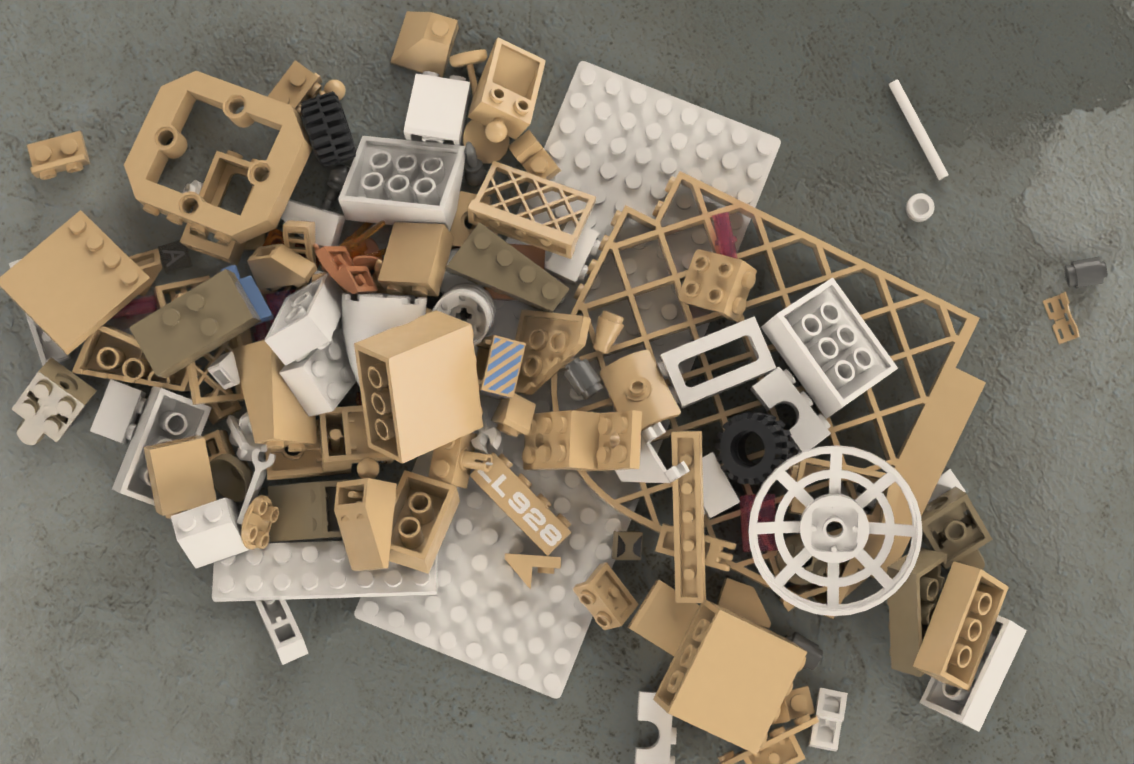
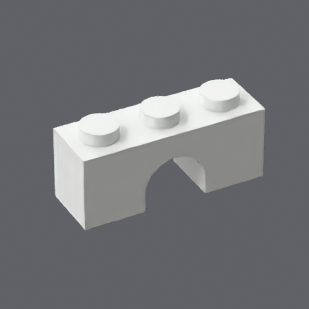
(779, 389)
(660, 751)

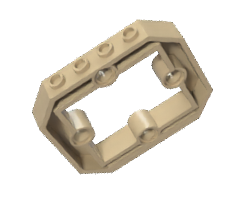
(167, 120)

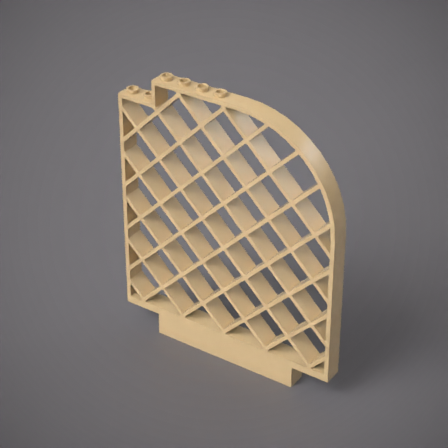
(934, 428)

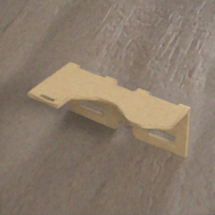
(1058, 314)

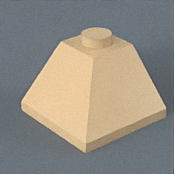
(425, 42)

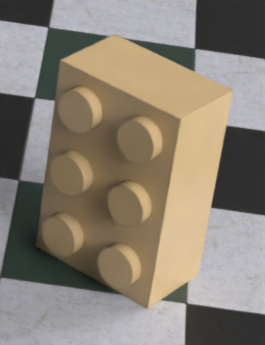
(421, 520)

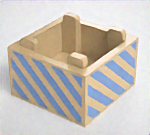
(498, 366)

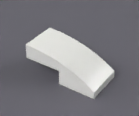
(830, 712)

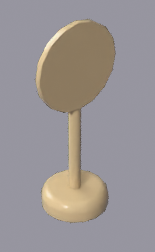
(475, 131)

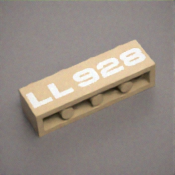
(522, 505)

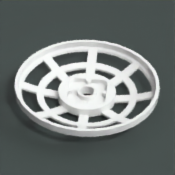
(839, 547)

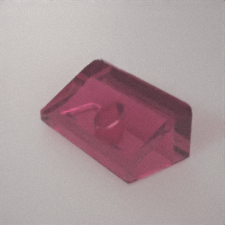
(766, 514)

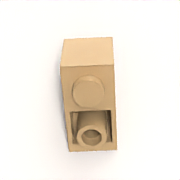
(279, 267)
(514, 416)
(743, 601)

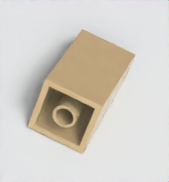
(271, 406)
(663, 619)

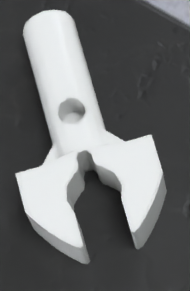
(484, 433)

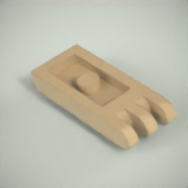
(713, 547)

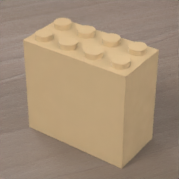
(419, 385)
(730, 676)

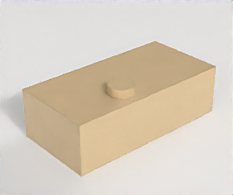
(961, 626)

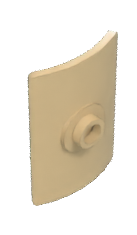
(639, 386)

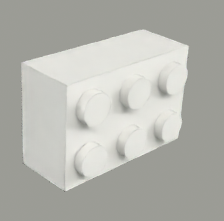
(306, 320)
(321, 377)

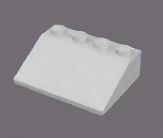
(403, 182)
(829, 347)

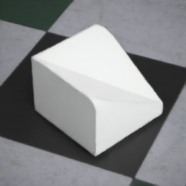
(225, 370)

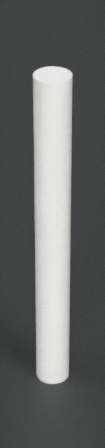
(918, 129)

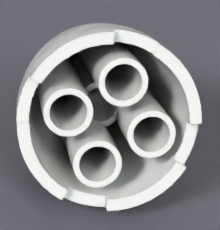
(374, 314)

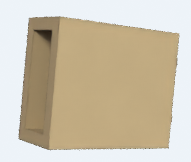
(416, 259)
(180, 475)

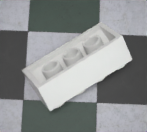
(162, 420)
(973, 705)

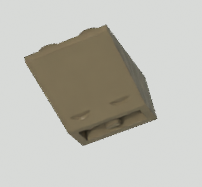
(304, 511)

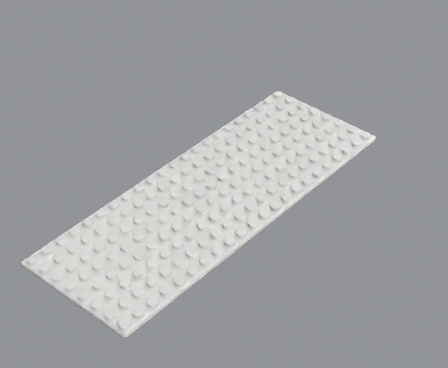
(622, 149)

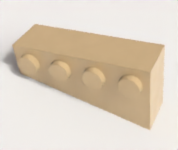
(118, 356)

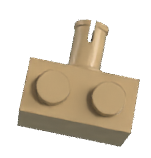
(456, 459)

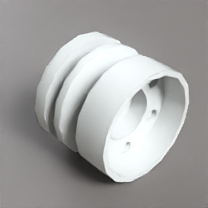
(478, 304)

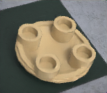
(258, 522)

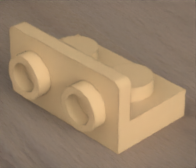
(297, 86)
(58, 155)
(606, 597)

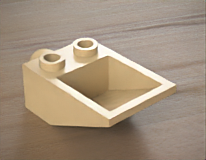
(507, 91)
(366, 517)

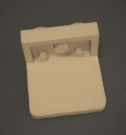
(718, 284)

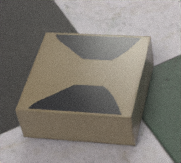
(627, 545)

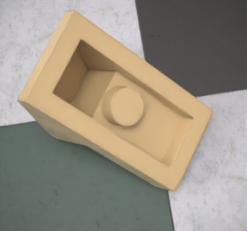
(534, 156)
(523, 565)
(795, 705)

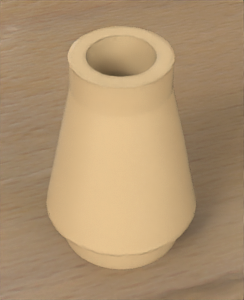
(607, 331)

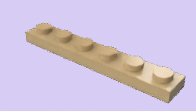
(689, 518)

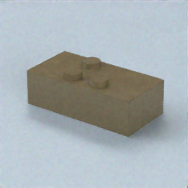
(195, 324)

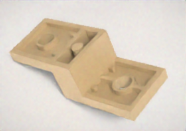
(583, 441)
(340, 442)

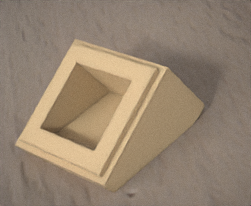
(222, 409)

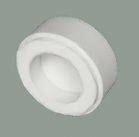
(919, 207)

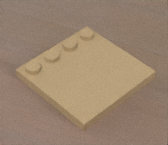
(74, 282)

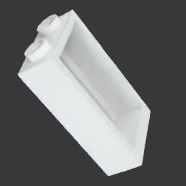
(690, 395)

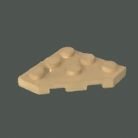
(550, 344)

